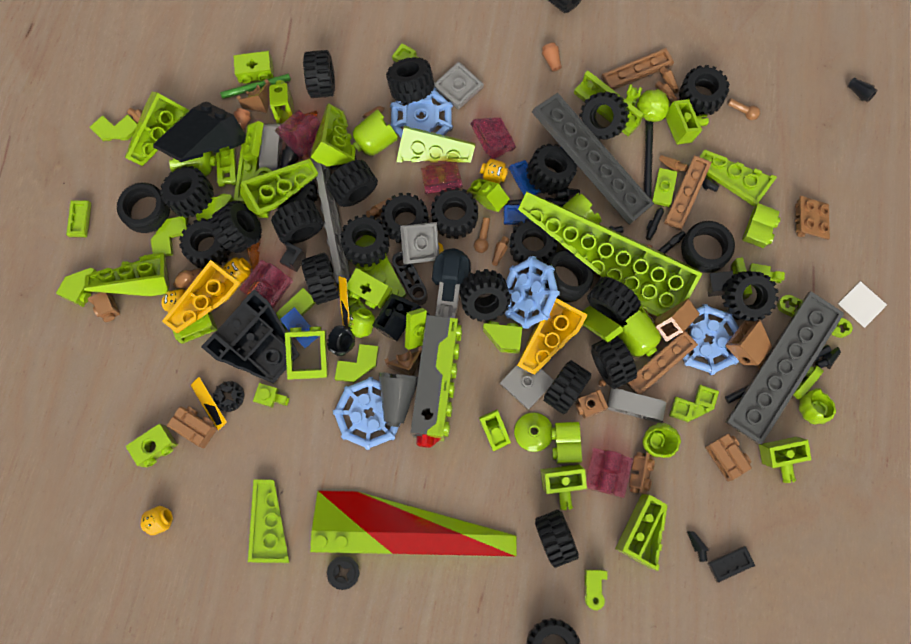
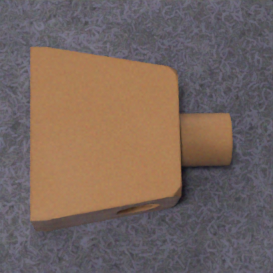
(750, 343)

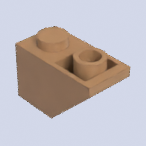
(676, 319)

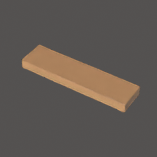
(637, 69)
(687, 192)
(662, 362)

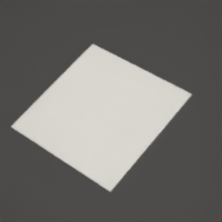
(862, 304)

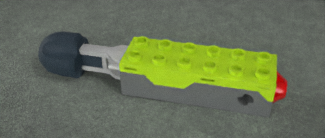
(440, 351)

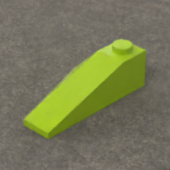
(155, 120)

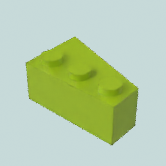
(644, 532)

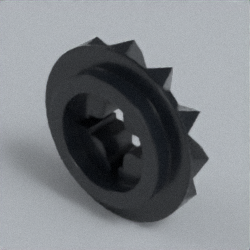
(237, 394)
(334, 569)

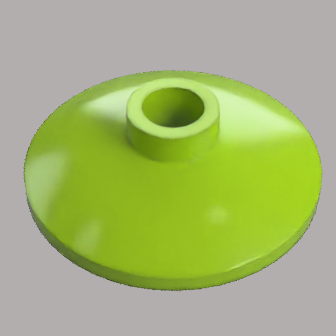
(524, 436)

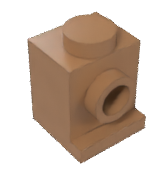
(104, 306)
(599, 404)

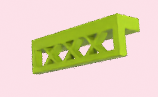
(587, 88)

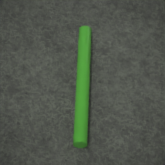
(251, 87)

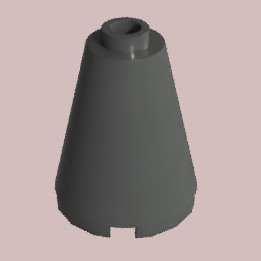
(396, 396)

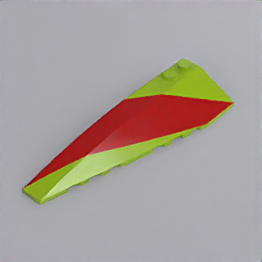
(380, 526)

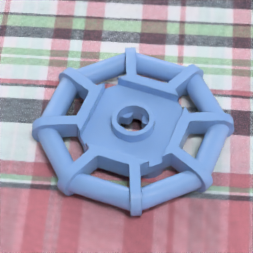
(428, 109)
(536, 283)
(719, 336)
(358, 417)

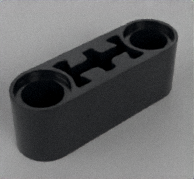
(418, 284)

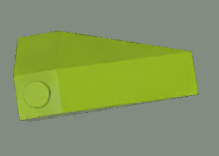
(332, 140)
(274, 188)
(142, 277)

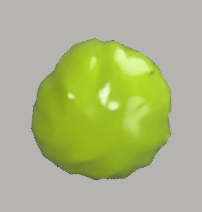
(653, 105)
(817, 407)
(661, 440)

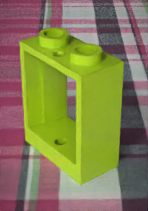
(306, 373)

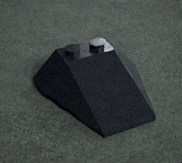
(201, 131)
(252, 340)

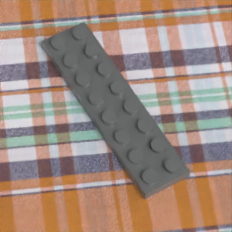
(592, 158)
(784, 368)

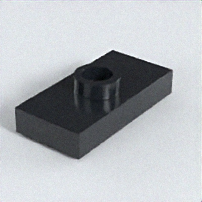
(731, 564)

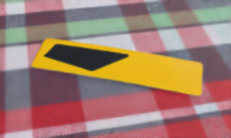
(344, 300)
(208, 403)

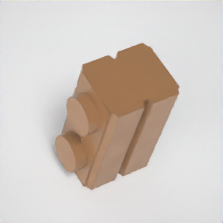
(192, 427)
(729, 457)

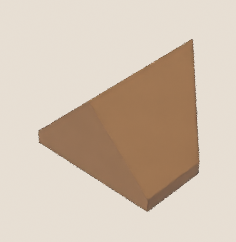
(257, 100)
(405, 363)

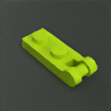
(226, 164)

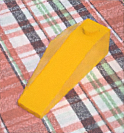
(206, 293)
(551, 336)

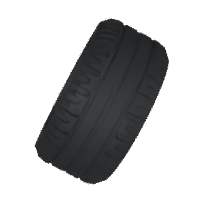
(131, 196)
(712, 229)
(582, 272)

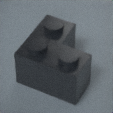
(392, 317)

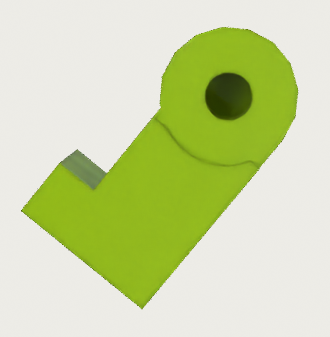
(593, 588)

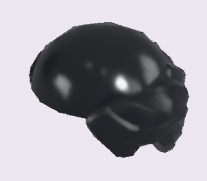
(340, 340)

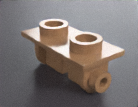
(644, 466)

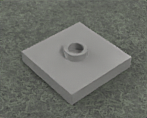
(458, 85)
(419, 242)
(526, 386)

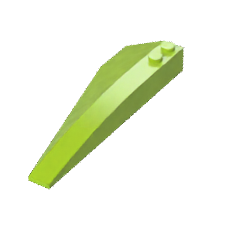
(652, 275)

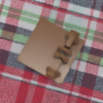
(812, 218)

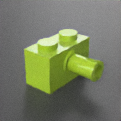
(683, 121)
(784, 454)
(563, 481)

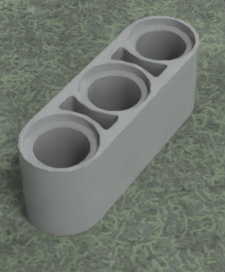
(271, 147)
(636, 405)

